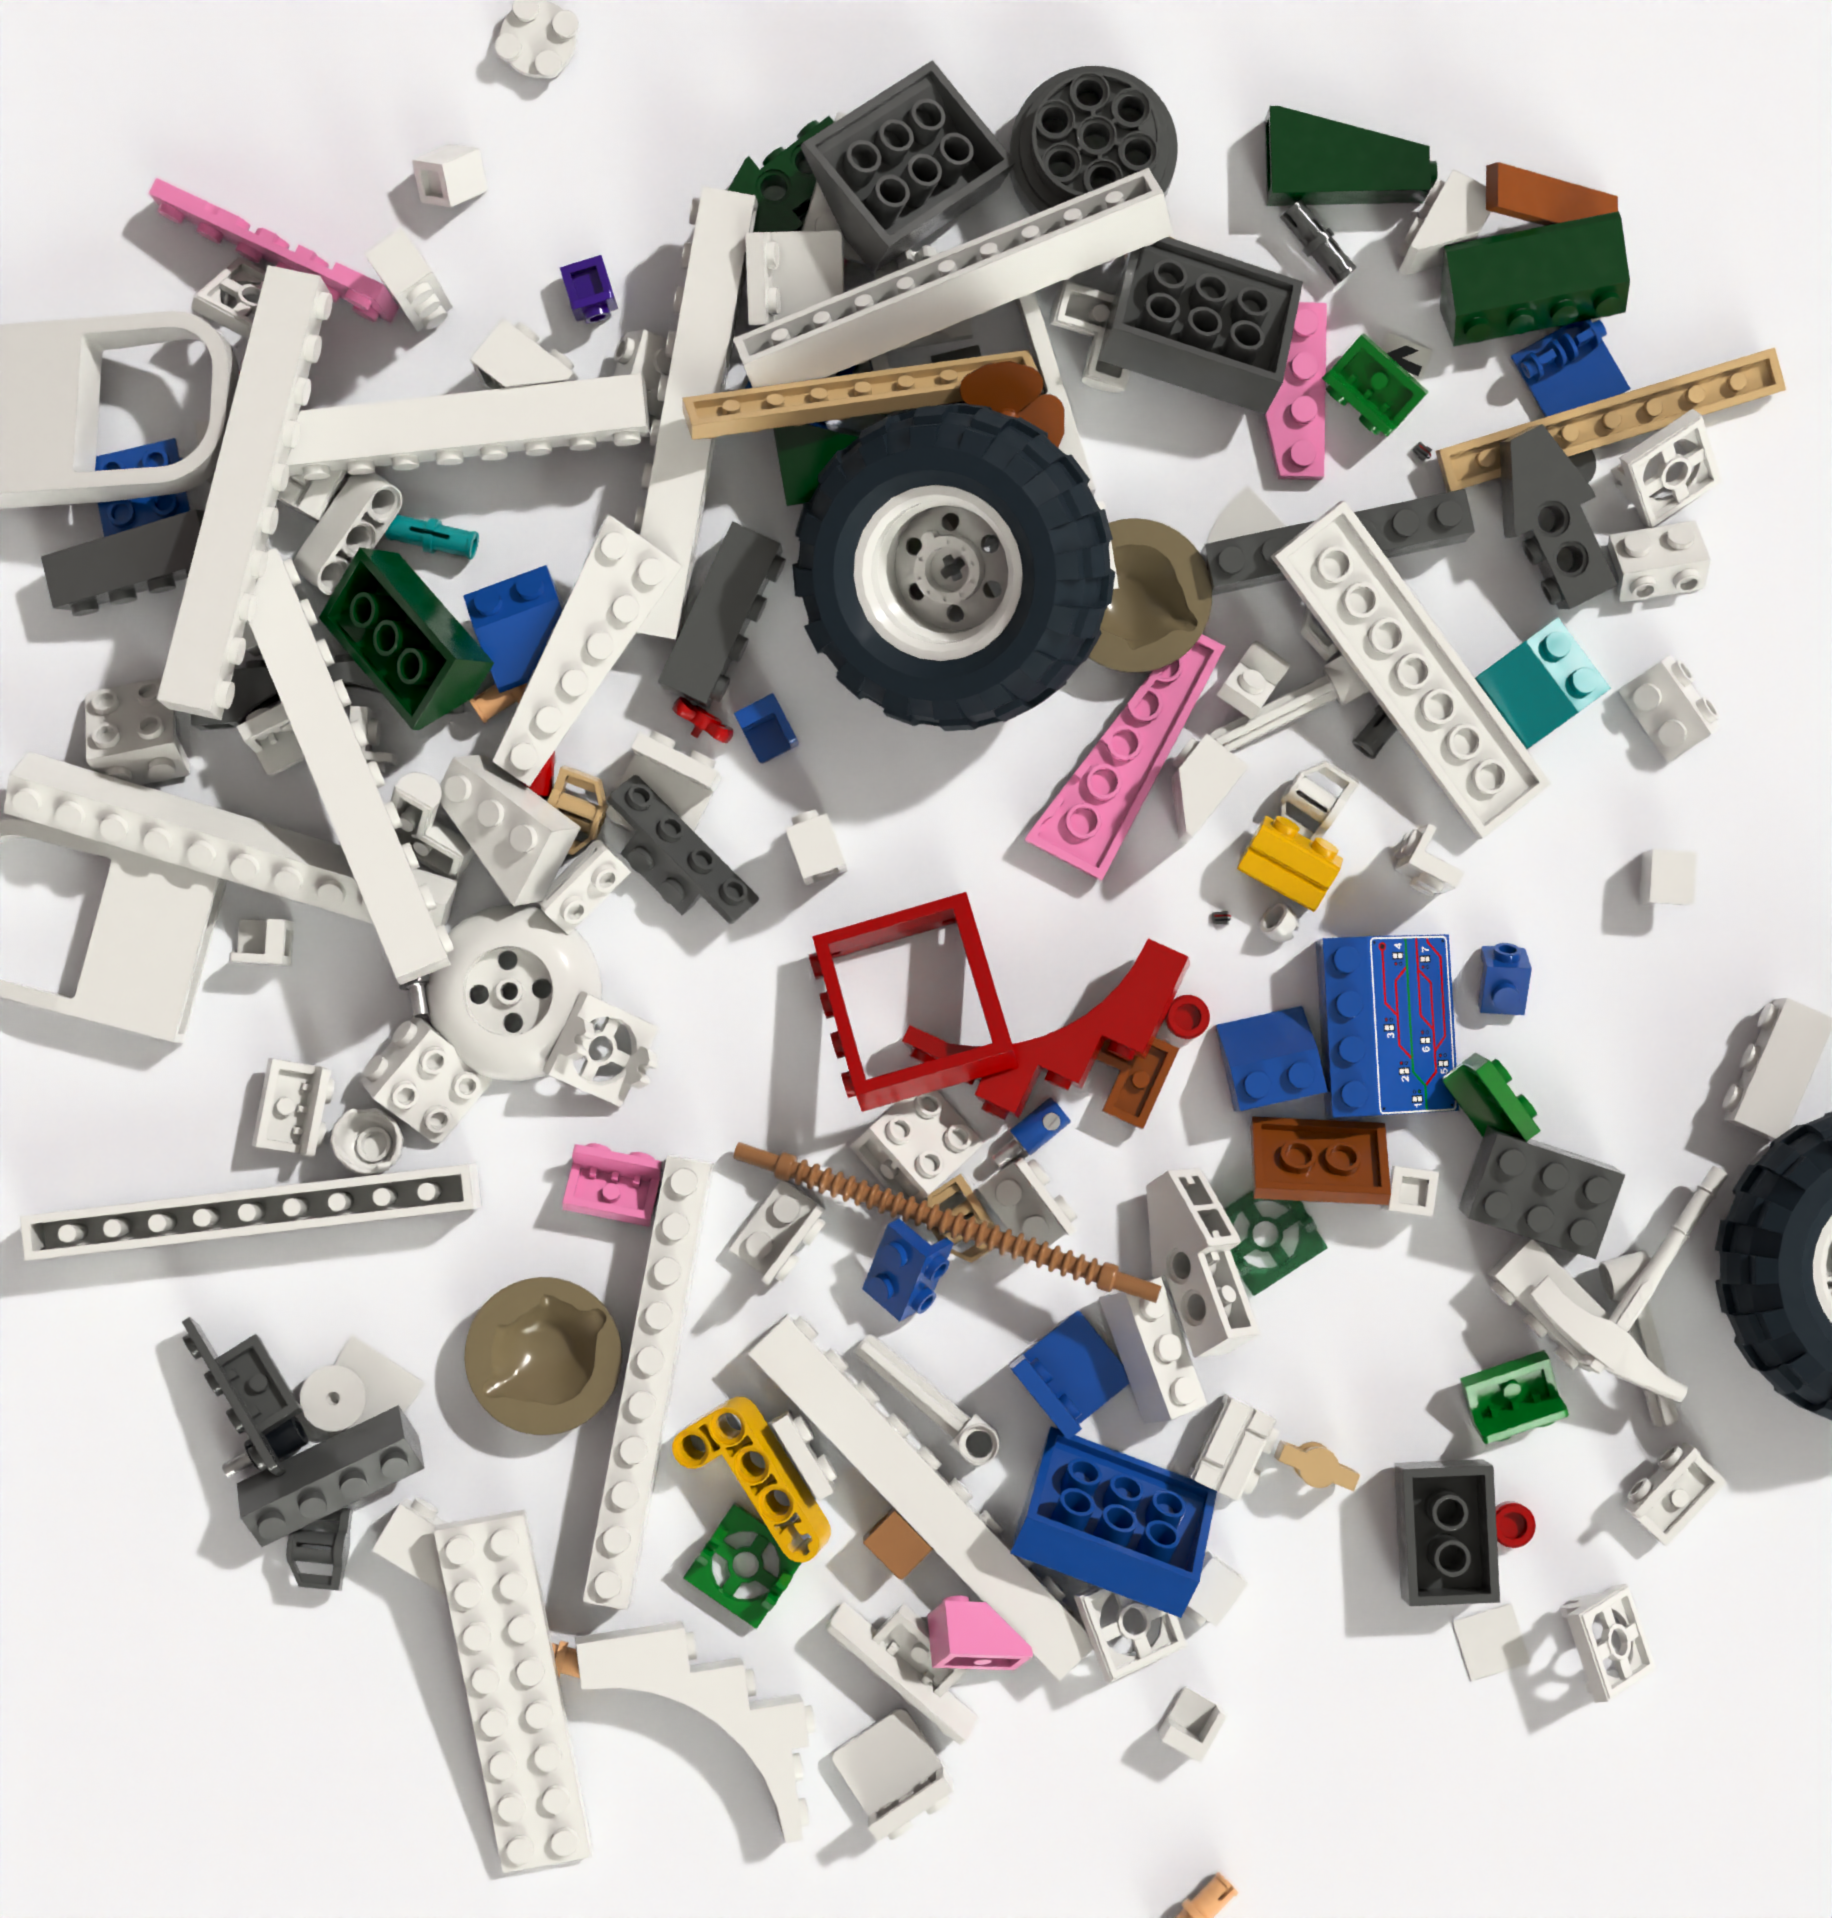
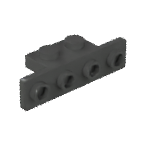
(675, 856)
(252, 1387)

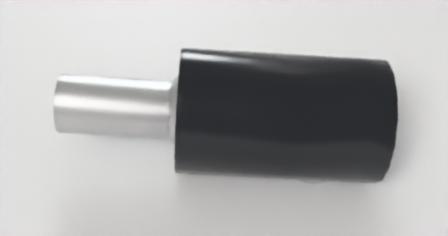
(284, 1440)

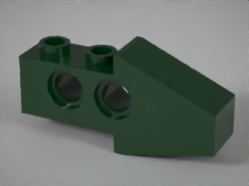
(780, 170)

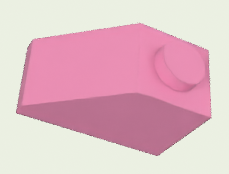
(973, 1637)

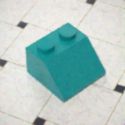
(1542, 683)

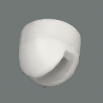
(1279, 923)

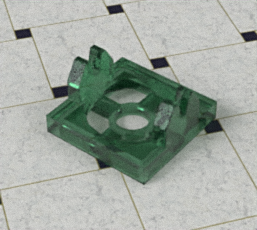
(1308, 1247)

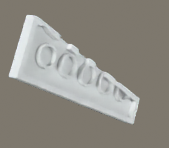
(599, 619)

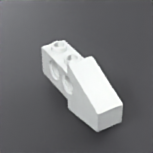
(1193, 1253)

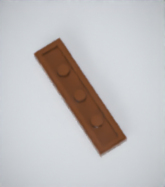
(1541, 197)

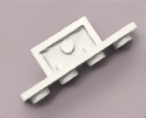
(902, 1658)

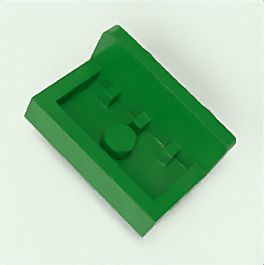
(1374, 386)
(1487, 1099)
(1513, 1397)

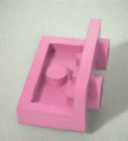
(613, 1184)

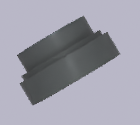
(1057, 98)

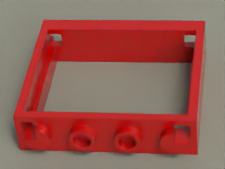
(935, 1073)

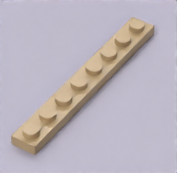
(834, 397)
(1623, 415)

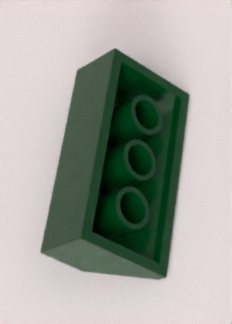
(1534, 279)
(404, 638)

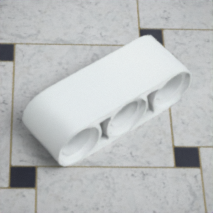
(352, 521)

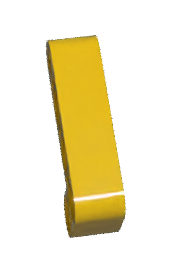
(757, 1481)

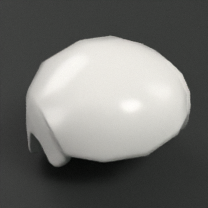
(367, 1141)

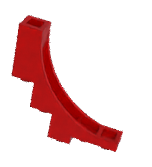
(1125, 1019)

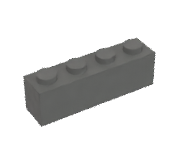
(123, 564)
(721, 616)
(330, 1476)

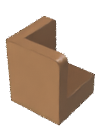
(896, 1544)

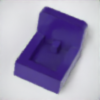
(589, 289)

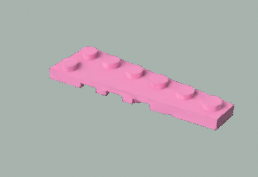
(367, 295)
(1109, 787)

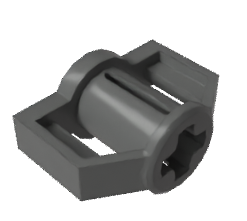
(336, 1556)

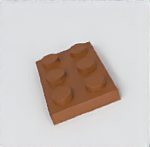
(1320, 1160)

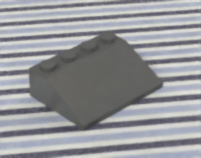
(905, 165)
(1203, 322)

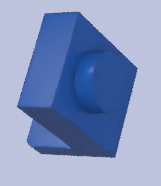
(1504, 979)

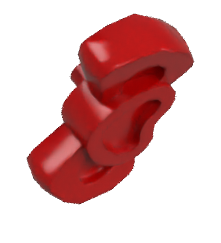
(702, 720)

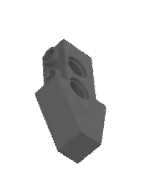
(1542, 476)

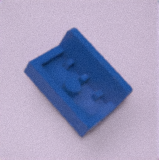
(906, 1271)

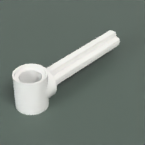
(1338, 684)
(1616, 1279)
(927, 1398)

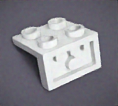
(791, 272)
(917, 1145)
(1025, 1204)
(777, 1231)

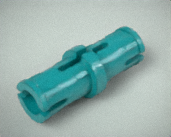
(433, 536)

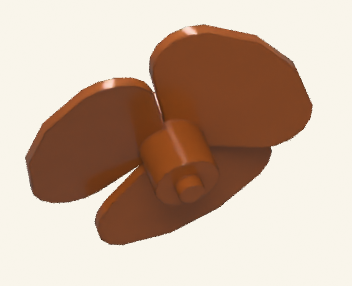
(1015, 392)

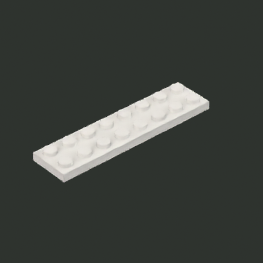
(1410, 669)
(513, 1690)

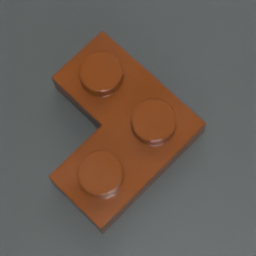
(1137, 1082)

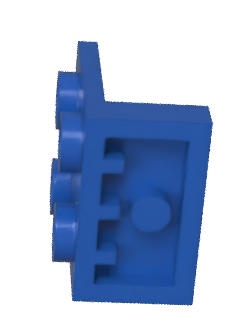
(1071, 1373)

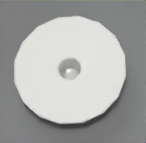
(333, 1398)

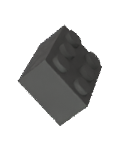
(1541, 1192)
(1447, 1532)

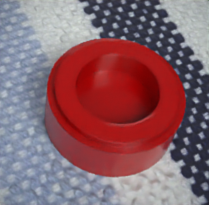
(1187, 1017)
(1514, 1524)

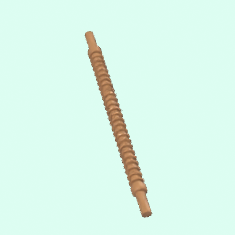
(1106, 1275)

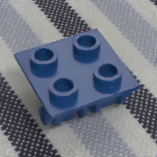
(1570, 368)
(132, 513)

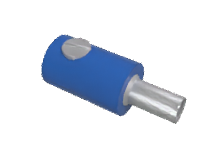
(1033, 1131)

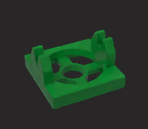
(702, 1577)

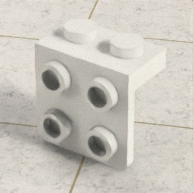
(133, 734)
(678, 779)
(423, 1080)
(893, 1774)

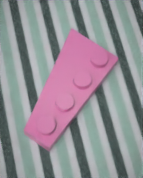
(1298, 411)

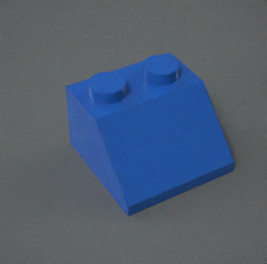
(515, 623)
(1270, 1059)

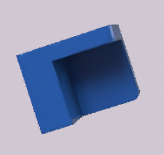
(766, 728)

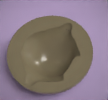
(1159, 599)
(543, 1356)

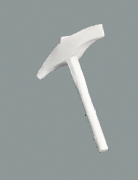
(1607, 1342)

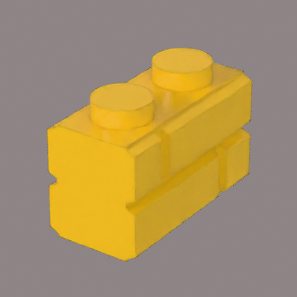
(1291, 862)

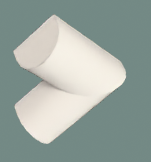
(1087, 313)
(434, 844)

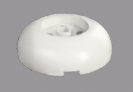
(541, 953)

